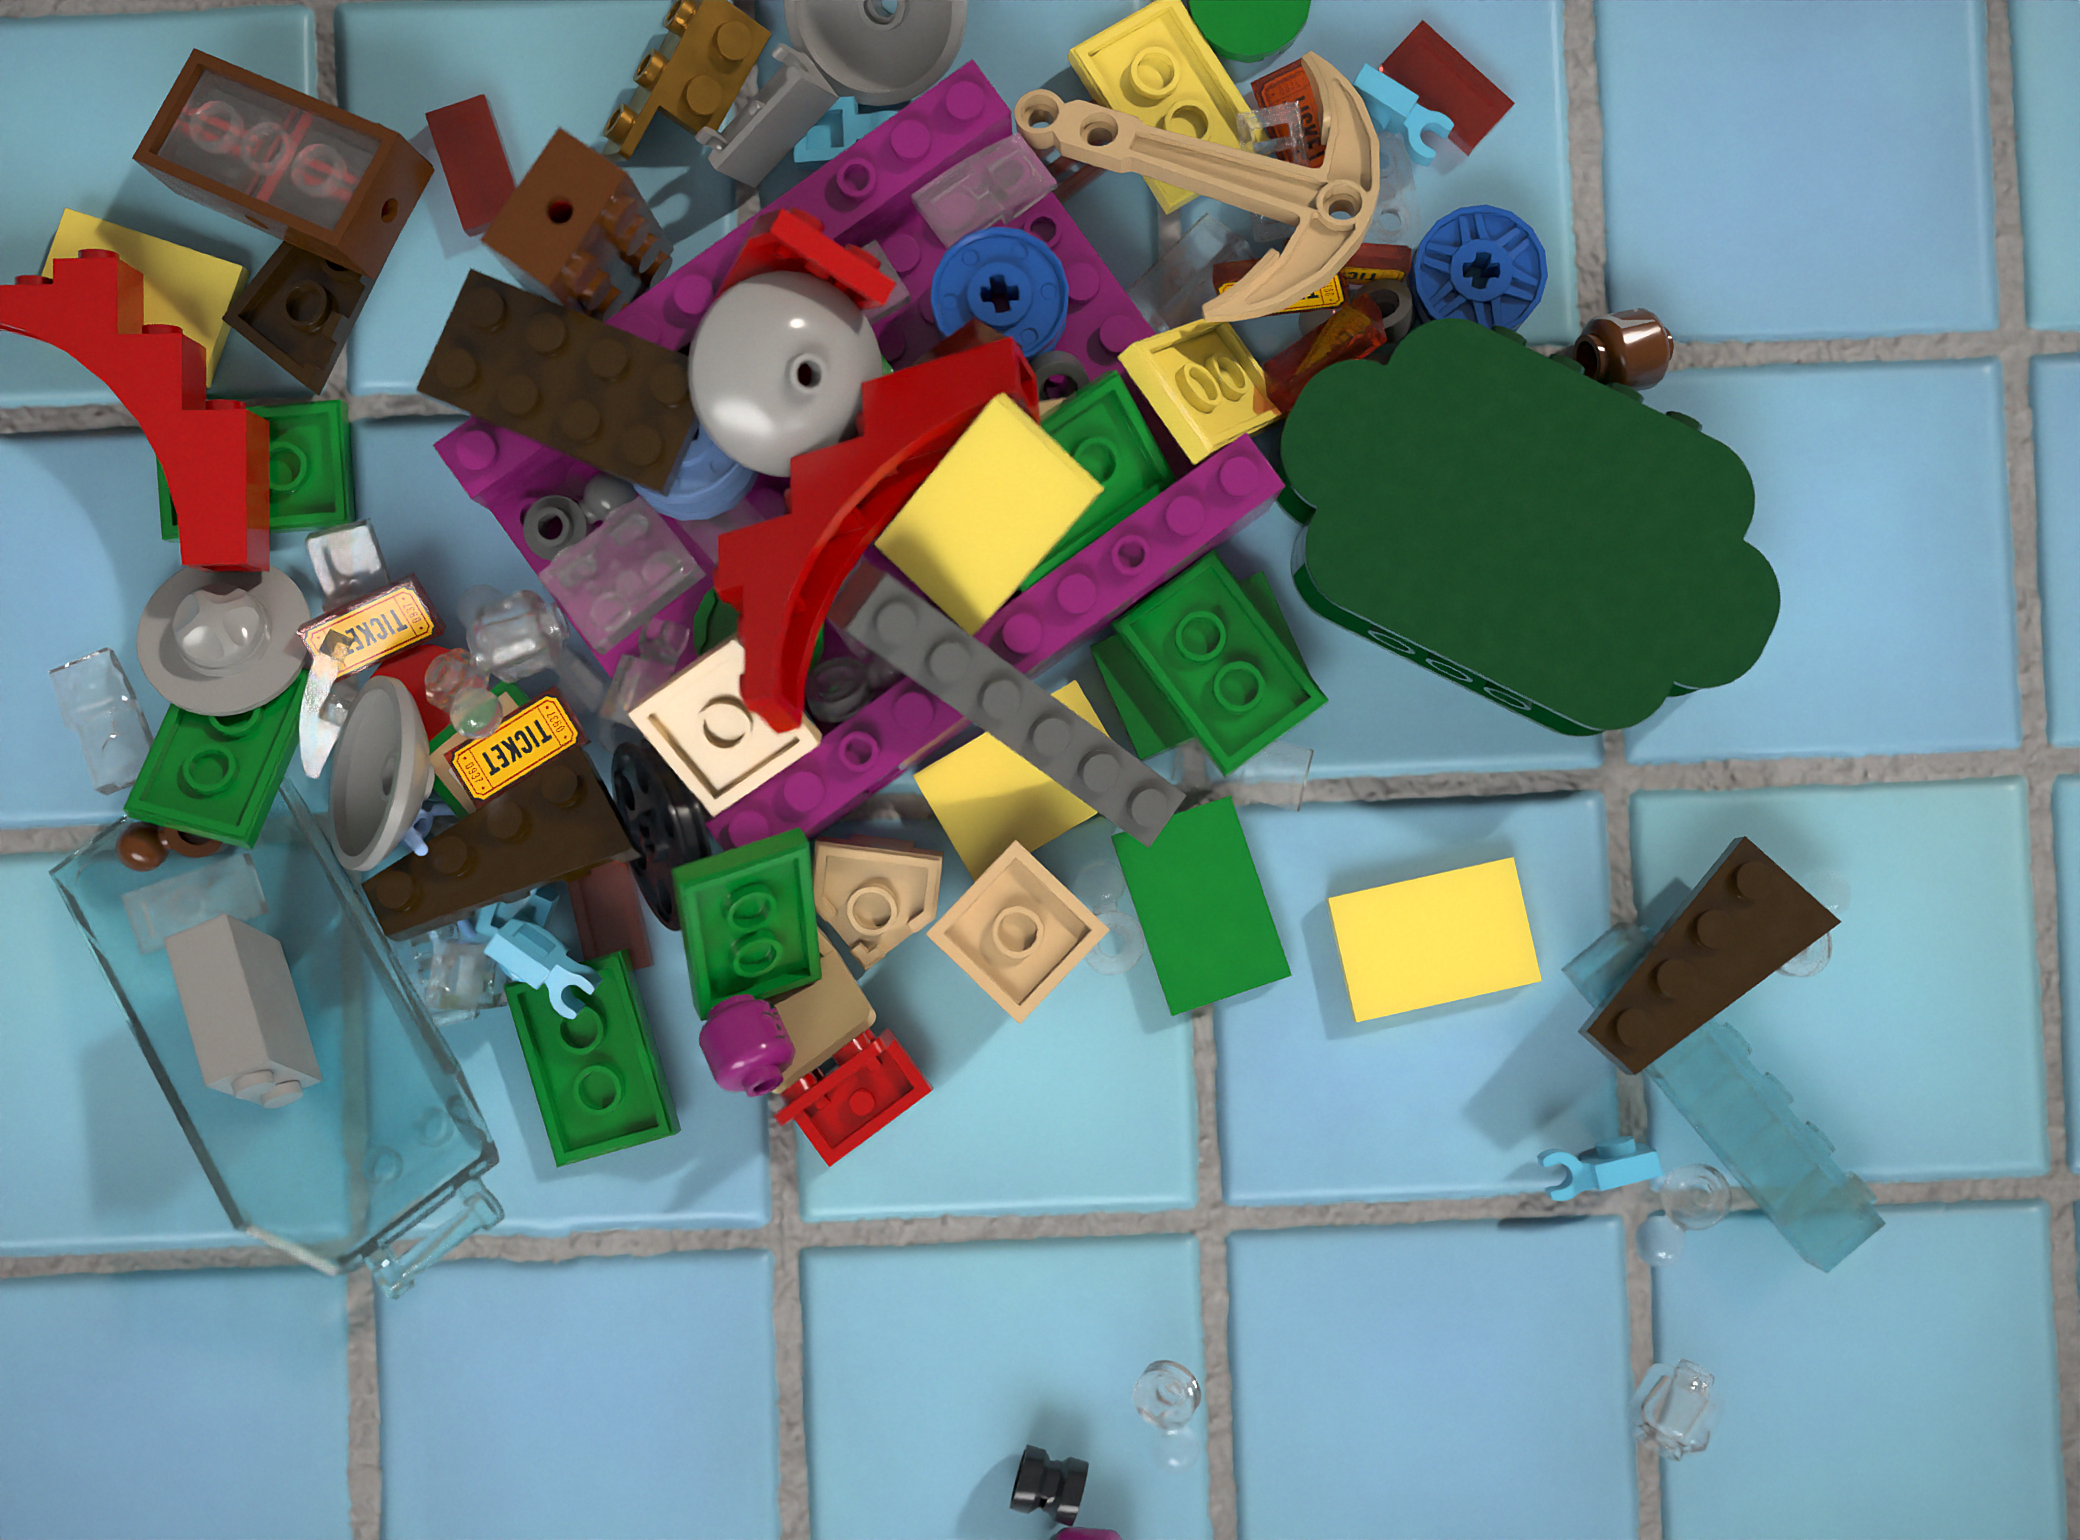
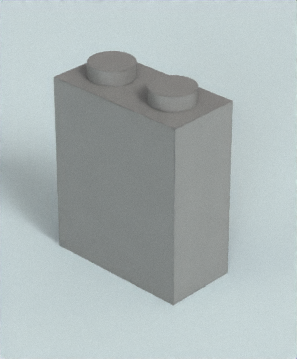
(243, 1012)

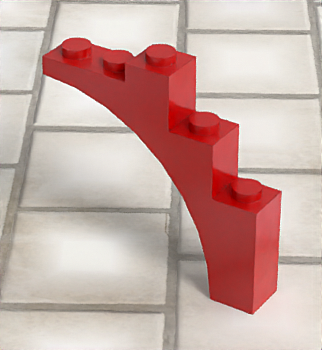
(208, 449)
(839, 499)

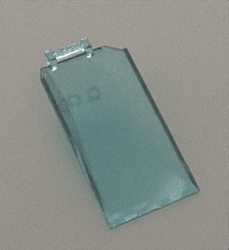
(386, 1126)

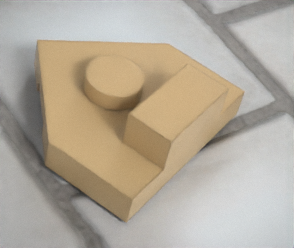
(875, 891)

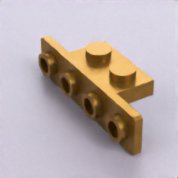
(691, 74)

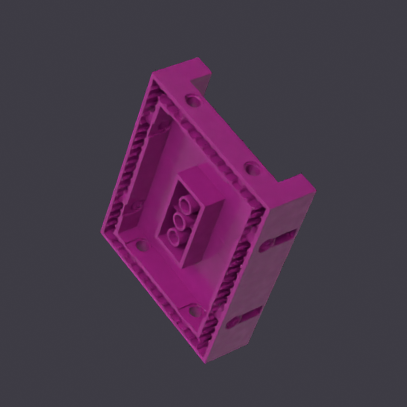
(861, 200)

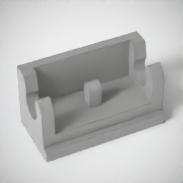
(771, 120)

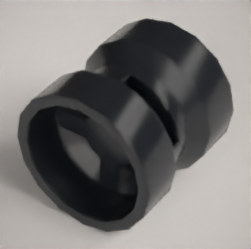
(1049, 1485)

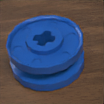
(1483, 239)
(1005, 263)

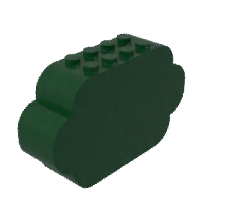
(1523, 529)

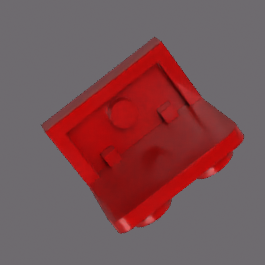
(796, 243)
(856, 1097)

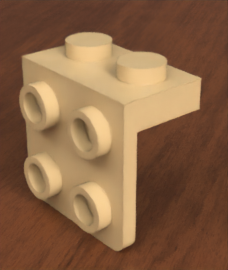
(822, 1014)

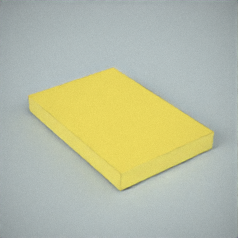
(1165, 76)
(179, 282)
(1202, 386)
(988, 514)
(995, 796)
(1433, 939)

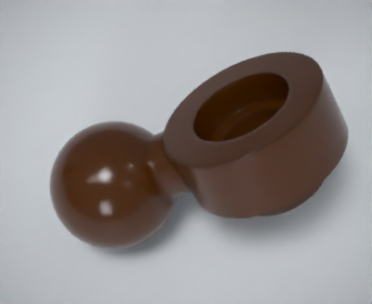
(147, 845)

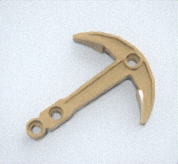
(1243, 179)

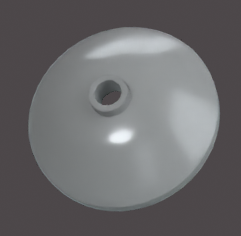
(876, 53)
(748, 363)
(378, 774)

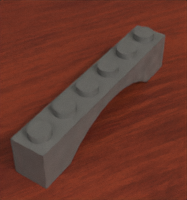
(1004, 702)

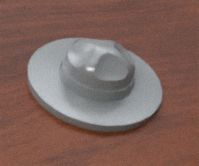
(223, 639)

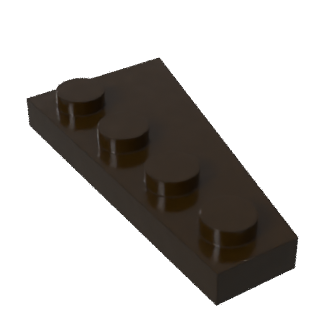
(301, 311)
(524, 839)
(1712, 950)

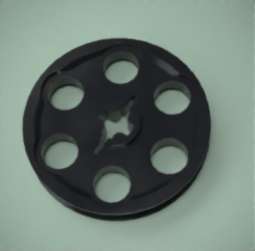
(662, 821)

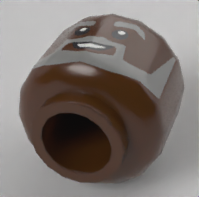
(1625, 349)

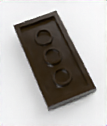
(564, 382)

